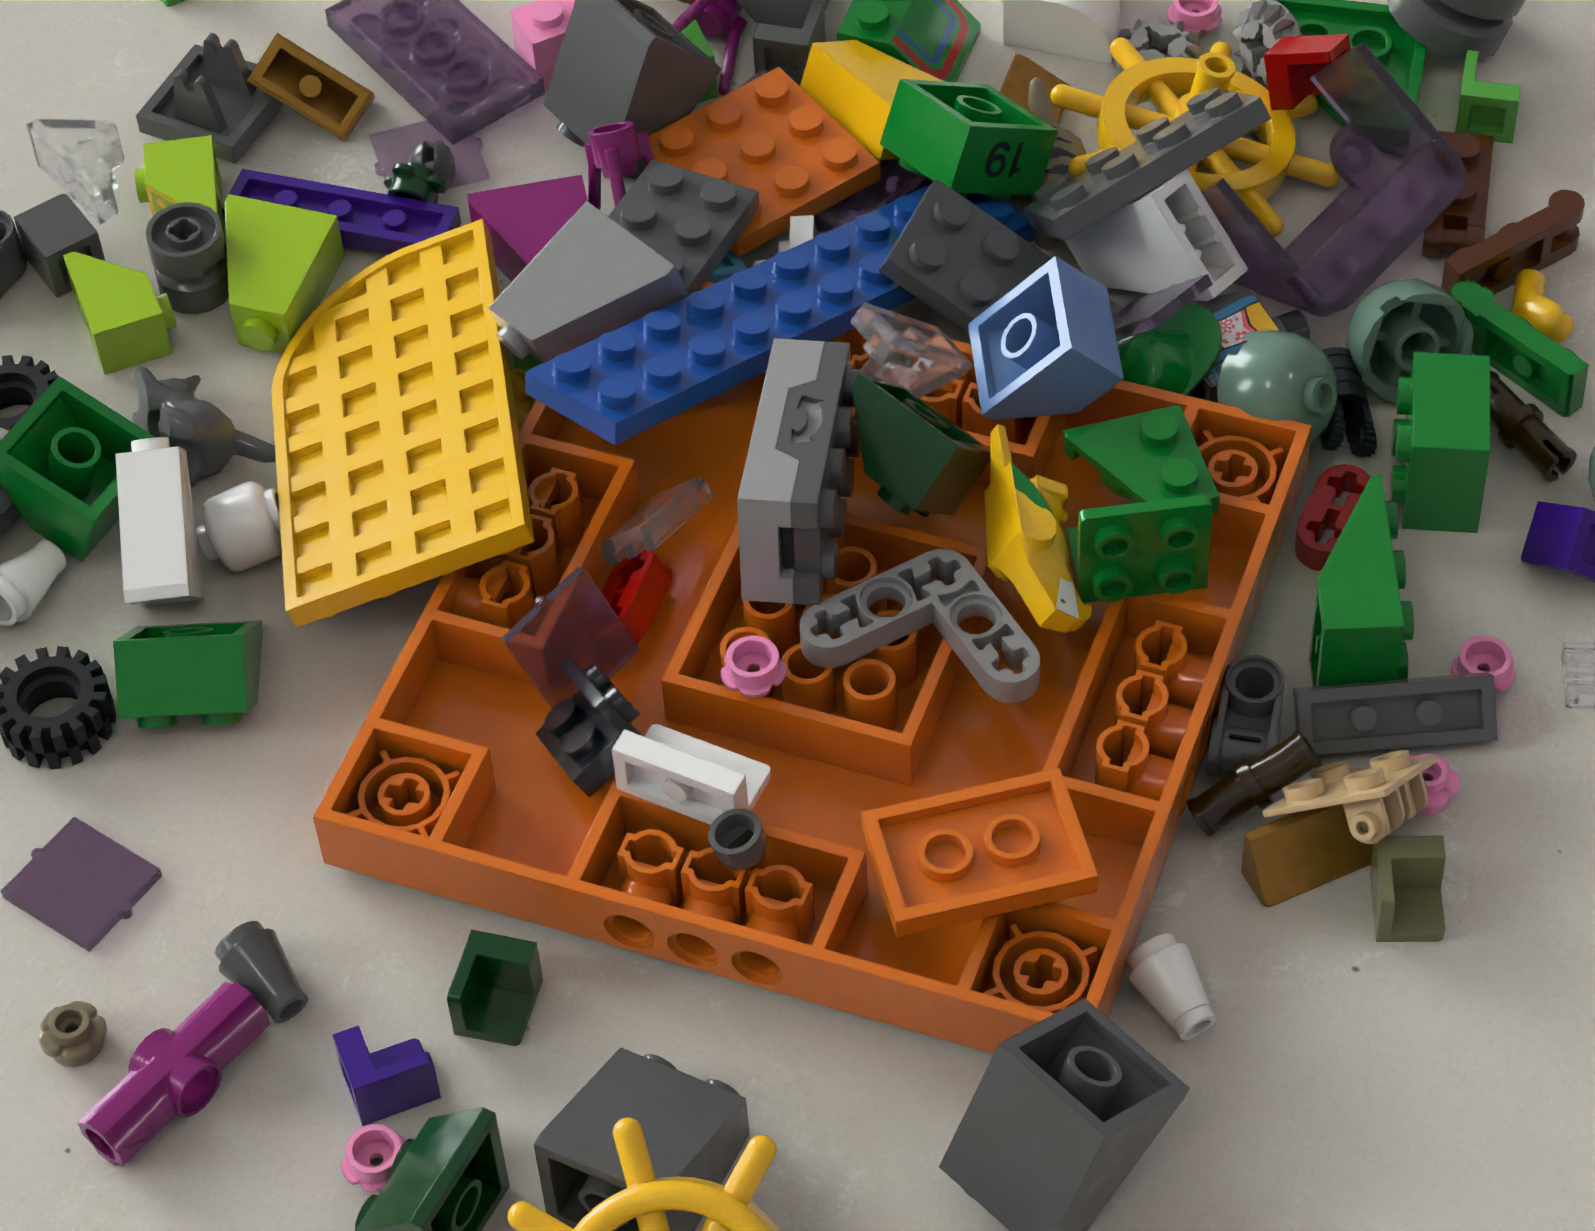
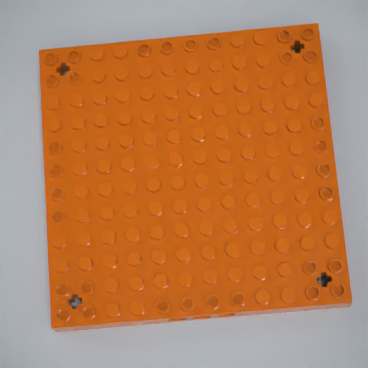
(474, 808)

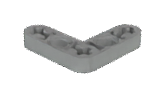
(939, 605)

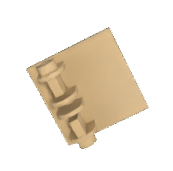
(1373, 797)

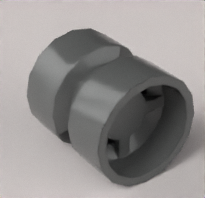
(189, 257)

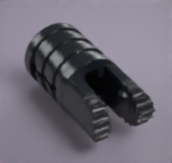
(1351, 409)

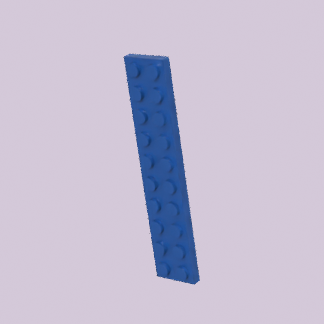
(728, 329)

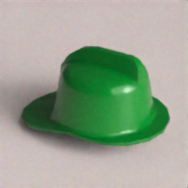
(1175, 352)

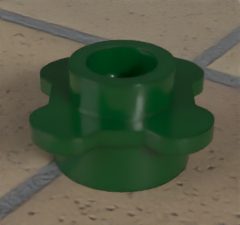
(414, 182)

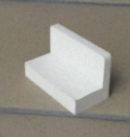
(687, 773)

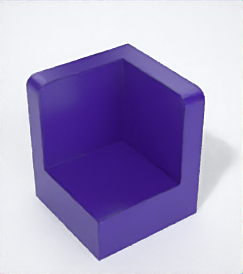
(1562, 539)
(386, 1079)

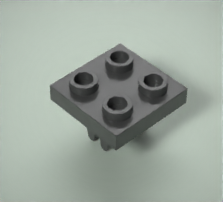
(210, 97)

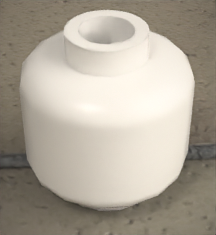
(241, 527)

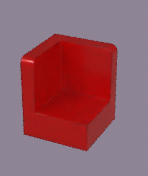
(1294, 61)

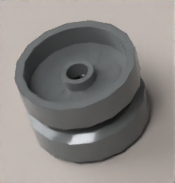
(1457, 25)

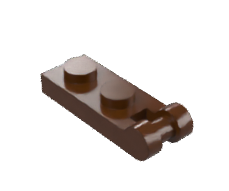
(1465, 218)
(1520, 246)

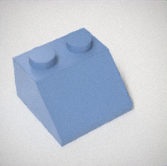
(1045, 346)

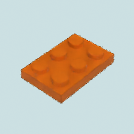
(979, 852)

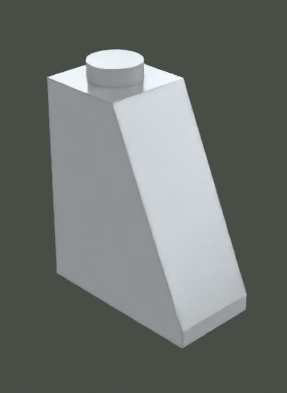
(583, 286)

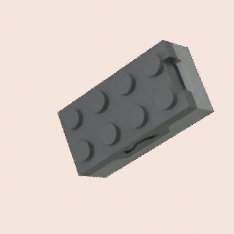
(798, 473)

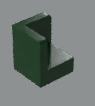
(495, 988)

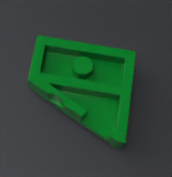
(1145, 456)

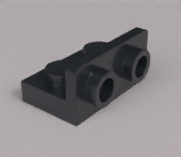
(587, 726)

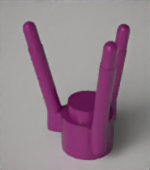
(716, 19)
(615, 151)

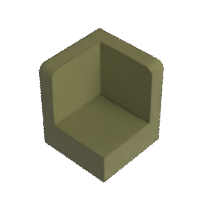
(1407, 888)

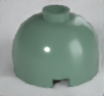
(1404, 320)
(1280, 379)

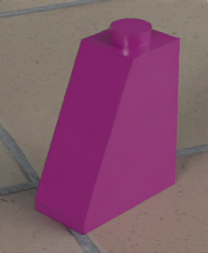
(526, 217)

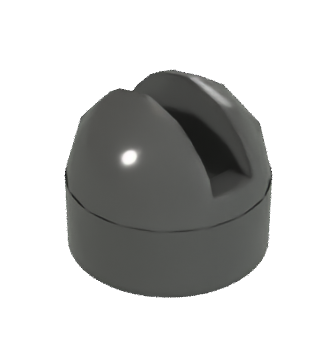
(439, 153)
(738, 839)

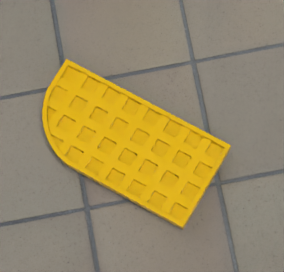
(397, 430)

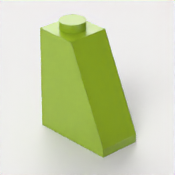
(277, 268)

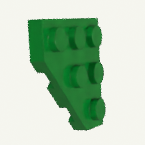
(1367, 24)

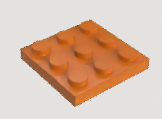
(771, 142)

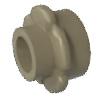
(78, 1046)

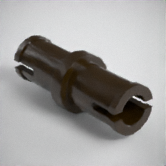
(1523, 428)
(1253, 783)

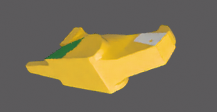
(1028, 540)

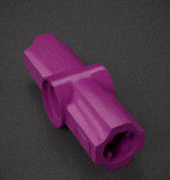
(174, 1073)

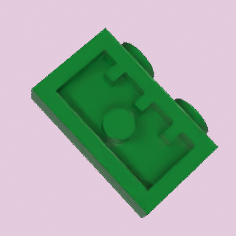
(1141, 548)

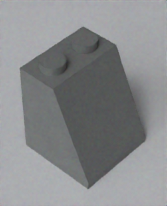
(624, 66)
(1060, 1121)
(686, 1123)

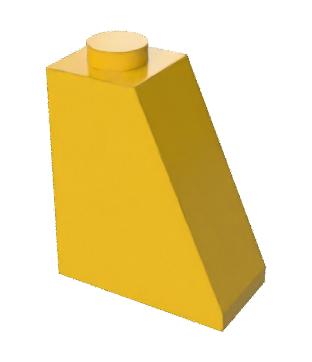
(857, 87)

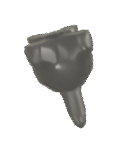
(193, 424)

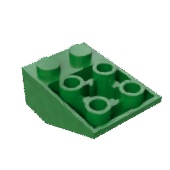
(1358, 599)

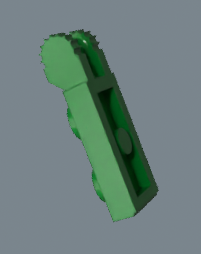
(1521, 351)

